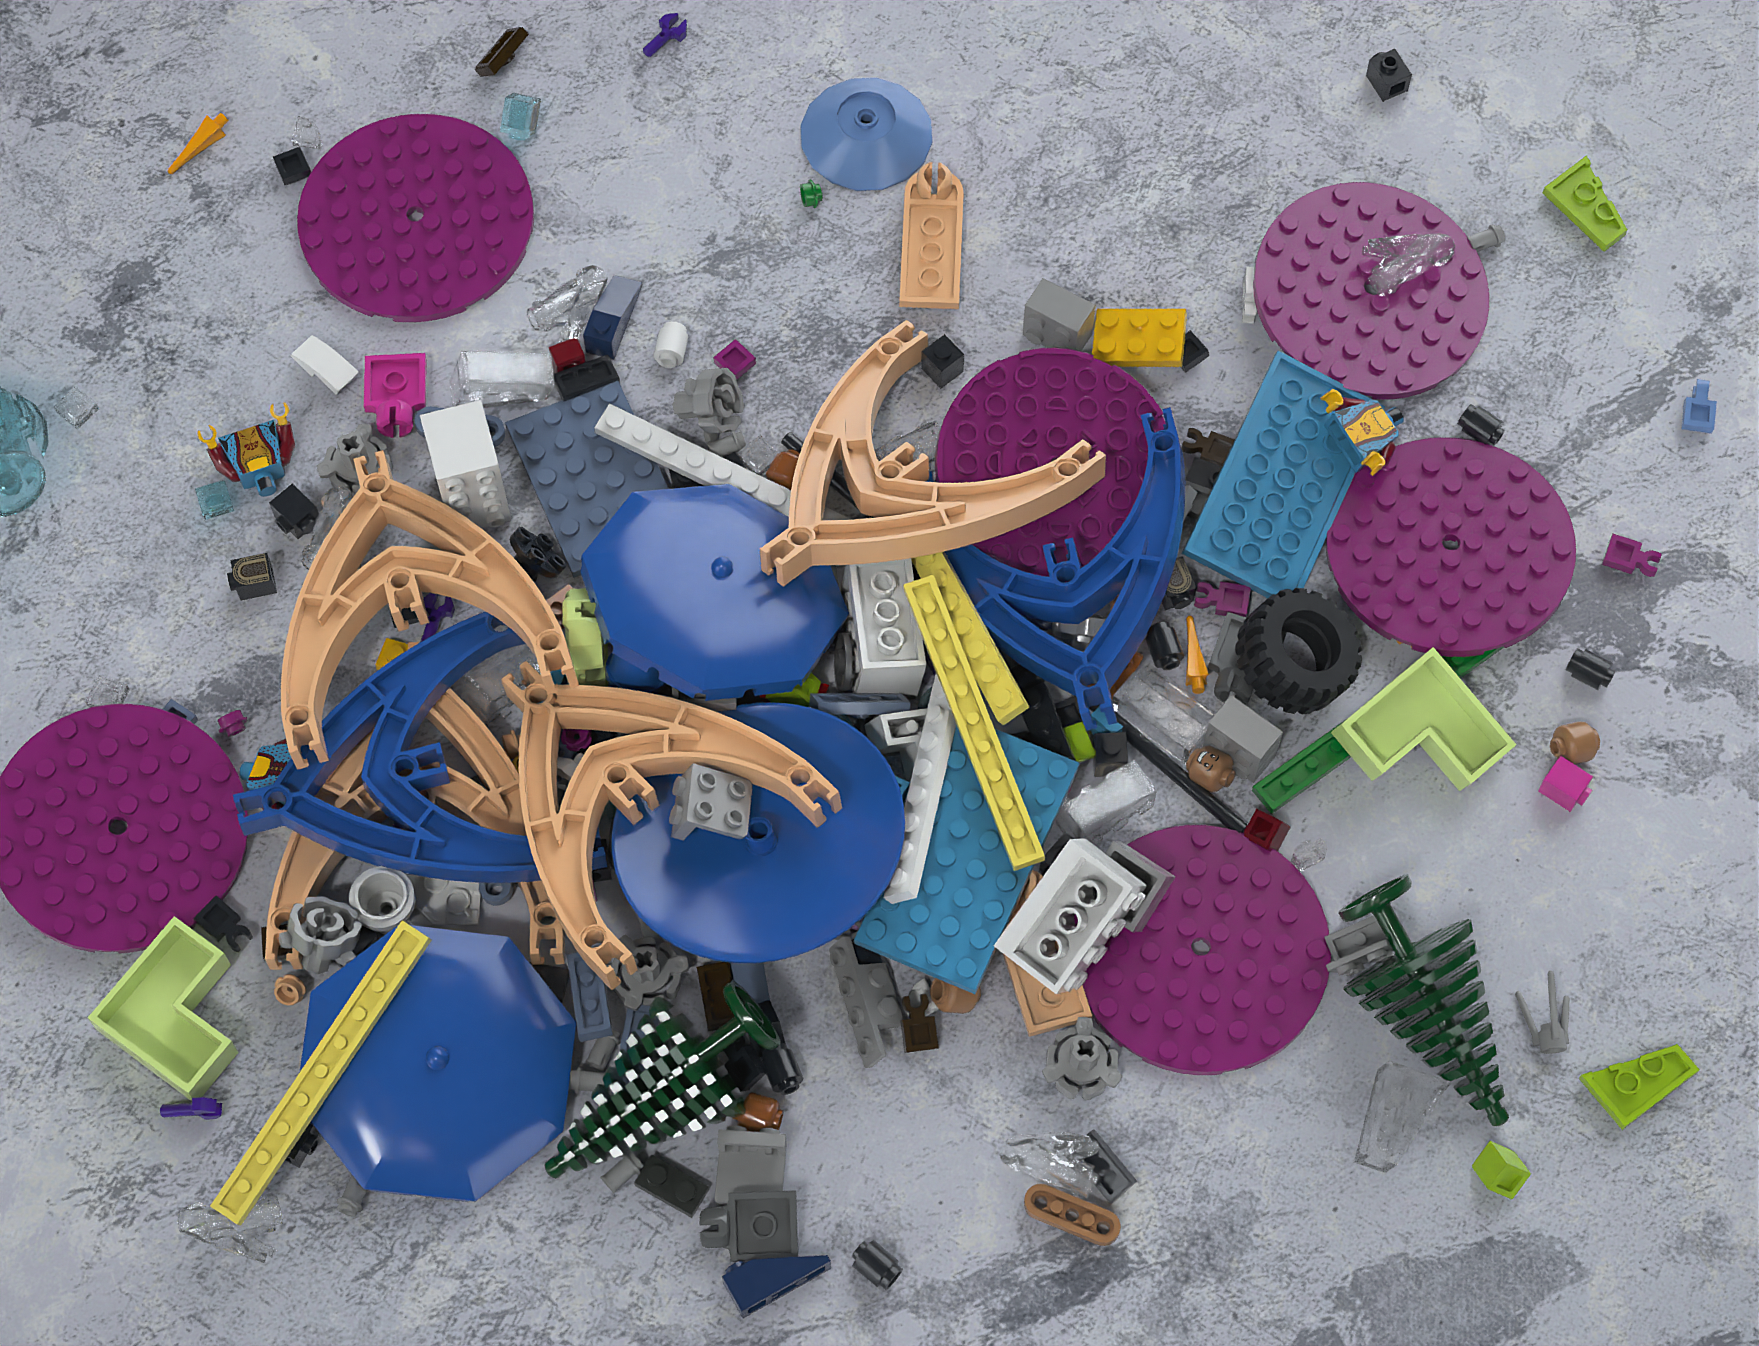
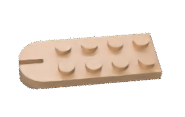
(931, 240)
(1040, 1006)

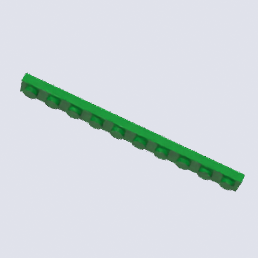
(1328, 754)

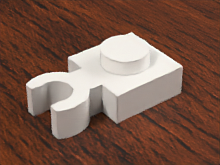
(1248, 302)

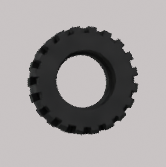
(1321, 628)

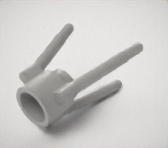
(1552, 1036)

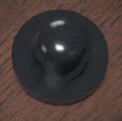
(536, 554)

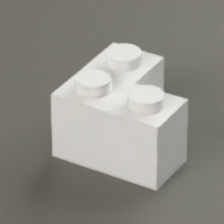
(898, 733)

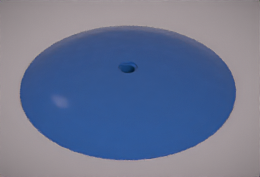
(775, 892)

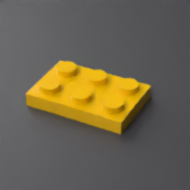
(1140, 337)

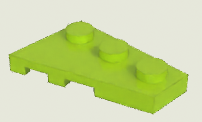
(1583, 201)
(1639, 1084)

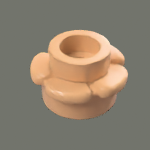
(511, 744)
(289, 989)

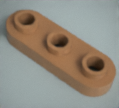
(1061, 1203)

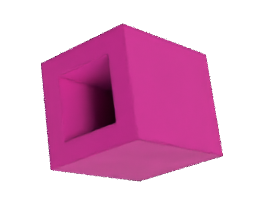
(1566, 784)

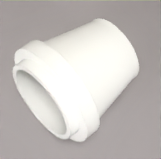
(380, 888)

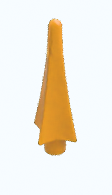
(206, 135)
(1196, 668)

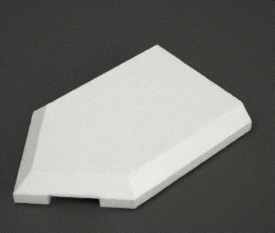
(447, 900)

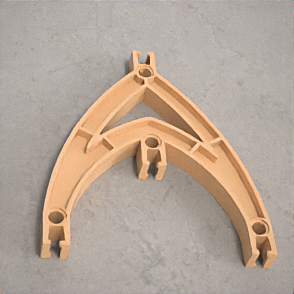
(909, 514)
(342, 599)
(662, 740)
(498, 808)

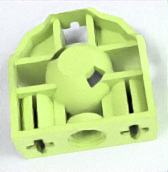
(584, 638)

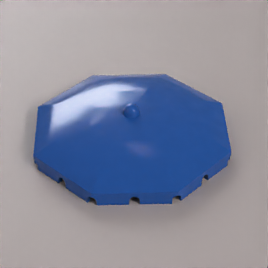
(688, 594)
(455, 1074)

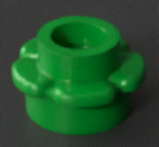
(810, 194)

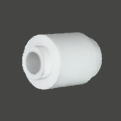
(671, 344)

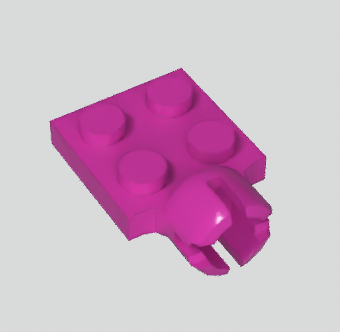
(395, 390)

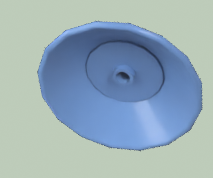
(870, 153)

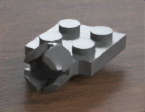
(1225, 662)
(753, 1225)

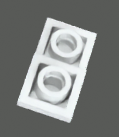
(325, 363)

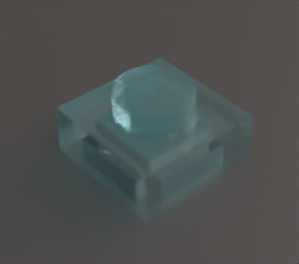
(214, 499)

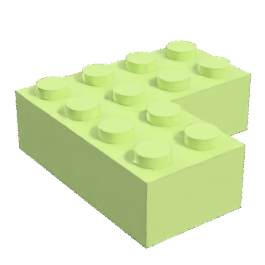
(1428, 709)
(153, 1009)

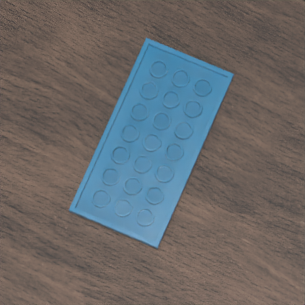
(1276, 484)
(967, 875)

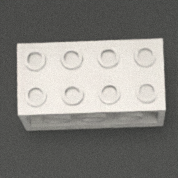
(466, 463)
(883, 629)
(1050, 916)

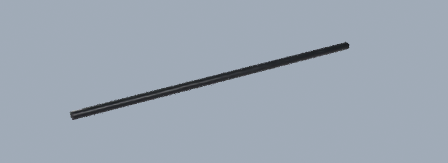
(1134, 737)

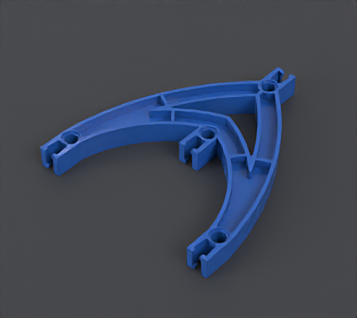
(1131, 565)
(394, 706)

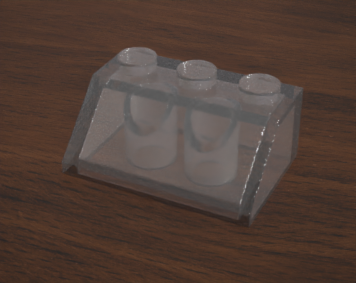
(1163, 711)

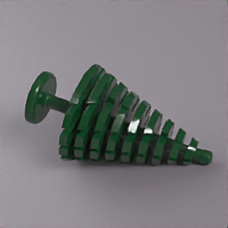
(1431, 994)
(662, 1084)

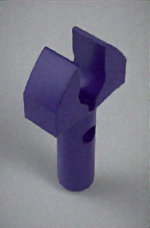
(665, 22)
(435, 616)
(203, 1107)

